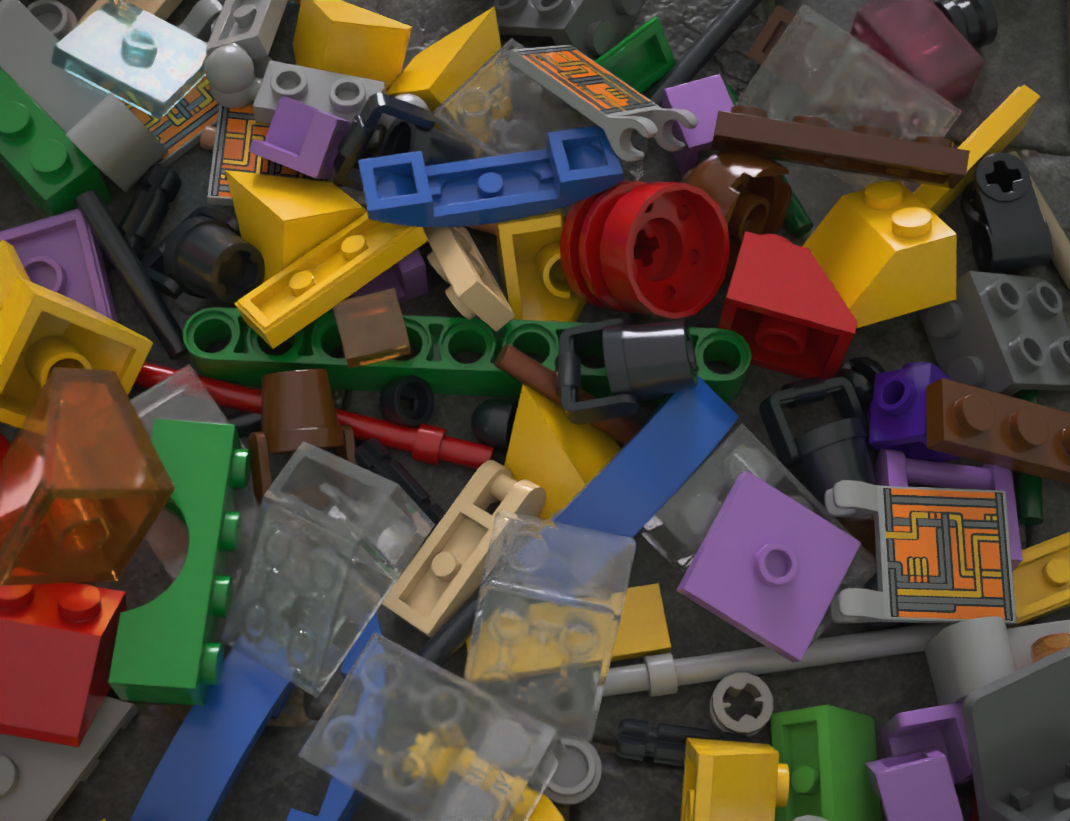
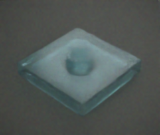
(133, 57)

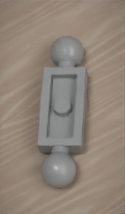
(240, 40)
(324, 90)

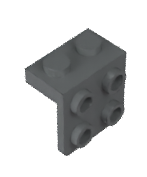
(585, 24)
(1001, 334)
(1022, 742)

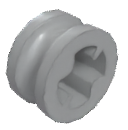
(734, 685)

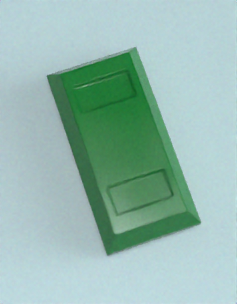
(640, 57)

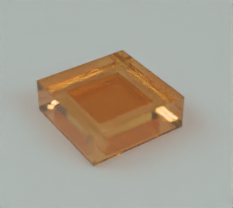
(372, 328)

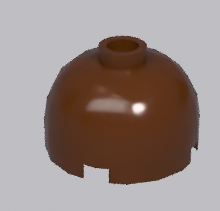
(747, 191)

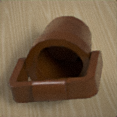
(294, 410)

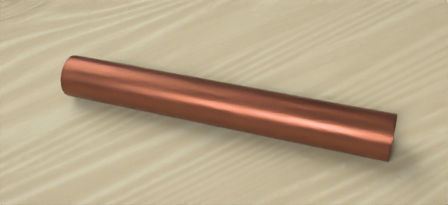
(543, 381)

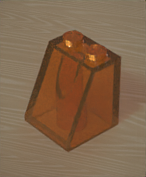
(78, 483)

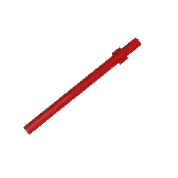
(427, 444)

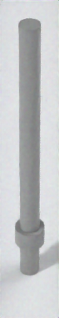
(663, 674)

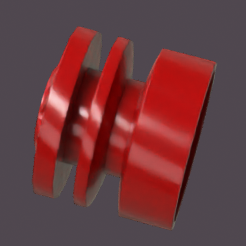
(646, 249)

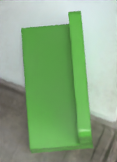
(826, 763)

